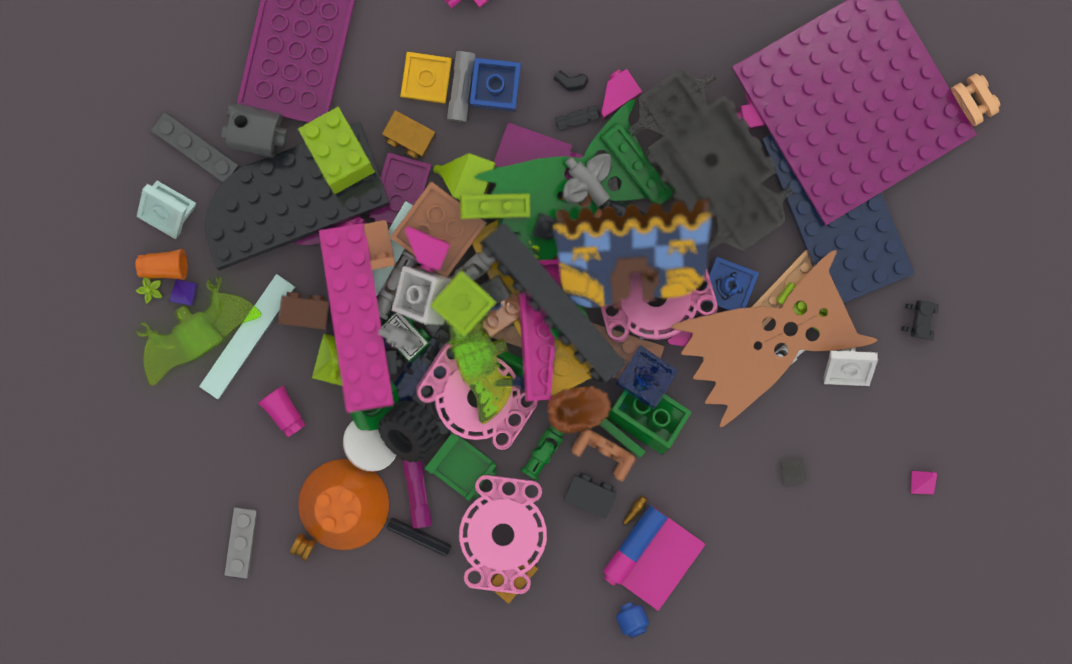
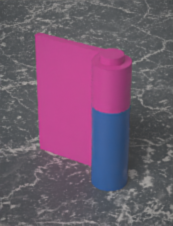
(653, 557)

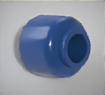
(632, 620)

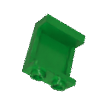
(461, 465)

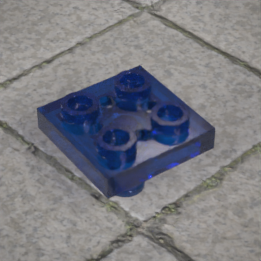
(650, 370)

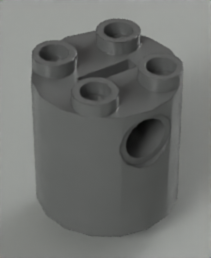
(254, 130)

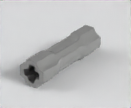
(461, 86)

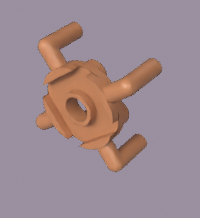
(606, 447)

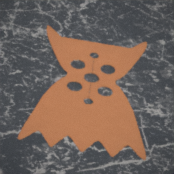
(729, 339)

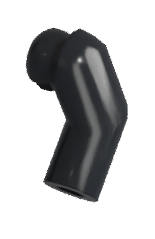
(573, 83)

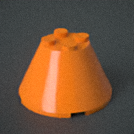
(343, 505)

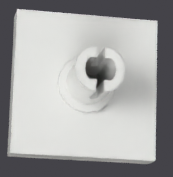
(850, 367)

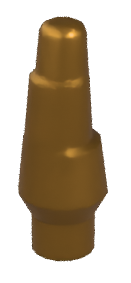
(636, 508)

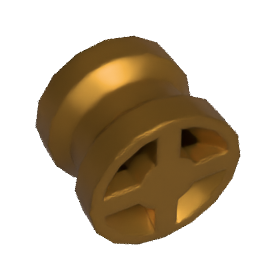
(302, 547)

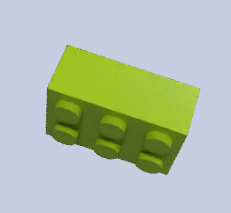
(336, 150)

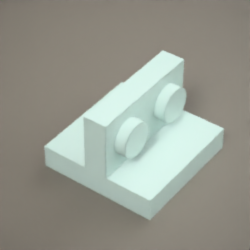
(164, 208)

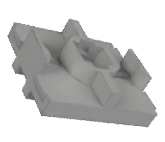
(400, 335)

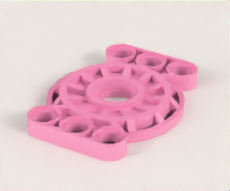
(656, 319)
(459, 411)
(494, 557)

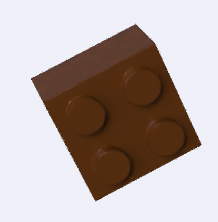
(303, 312)

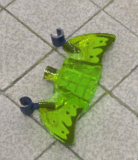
(479, 365)

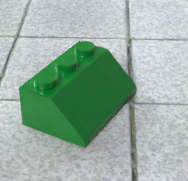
(651, 426)

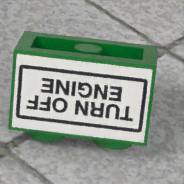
(406, 322)

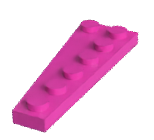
(537, 344)

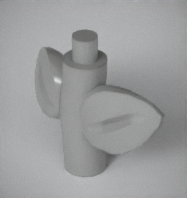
(587, 180)

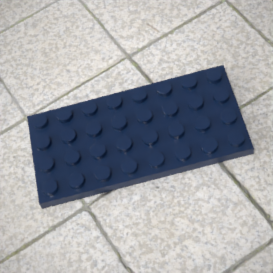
(865, 237)

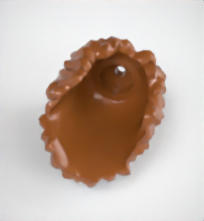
(578, 409)

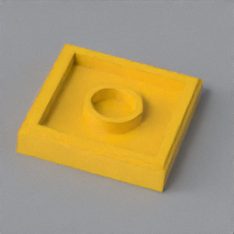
(426, 77)

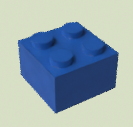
(495, 84)

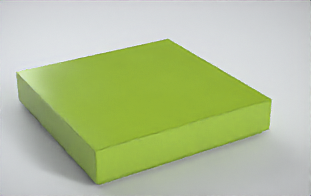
(462, 303)

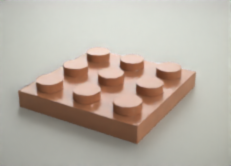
(439, 216)

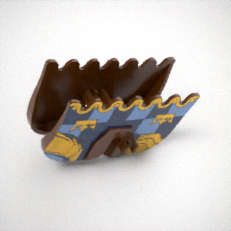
(605, 250)

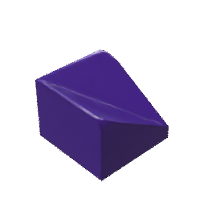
(184, 292)

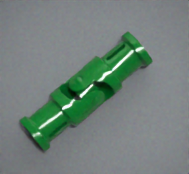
(542, 452)

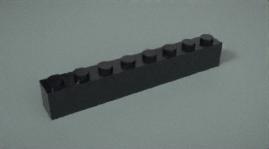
(552, 303)

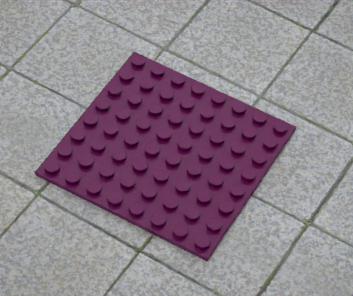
(853, 103)

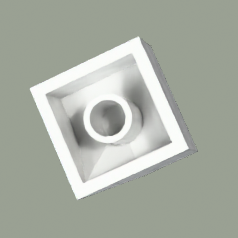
(416, 292)

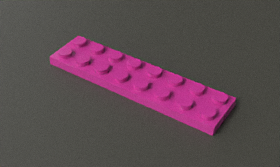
(356, 318)

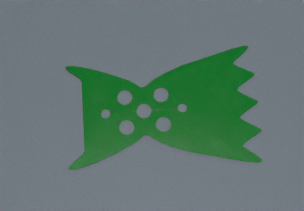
(546, 178)

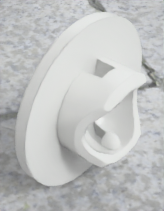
(366, 449)

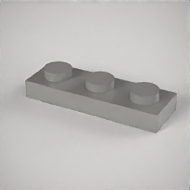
(241, 542)

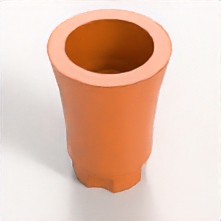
(163, 265)

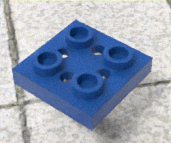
(744, 279)

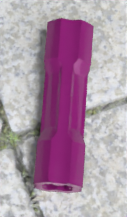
(417, 494)

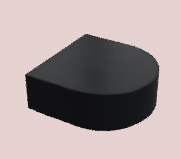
(544, 227)

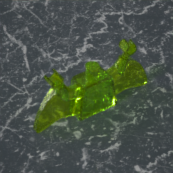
(195, 333)

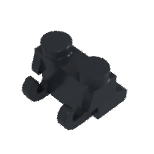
(922, 319)
(443, 338)

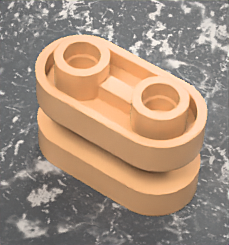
(987, 102)

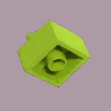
(461, 174)
(327, 362)

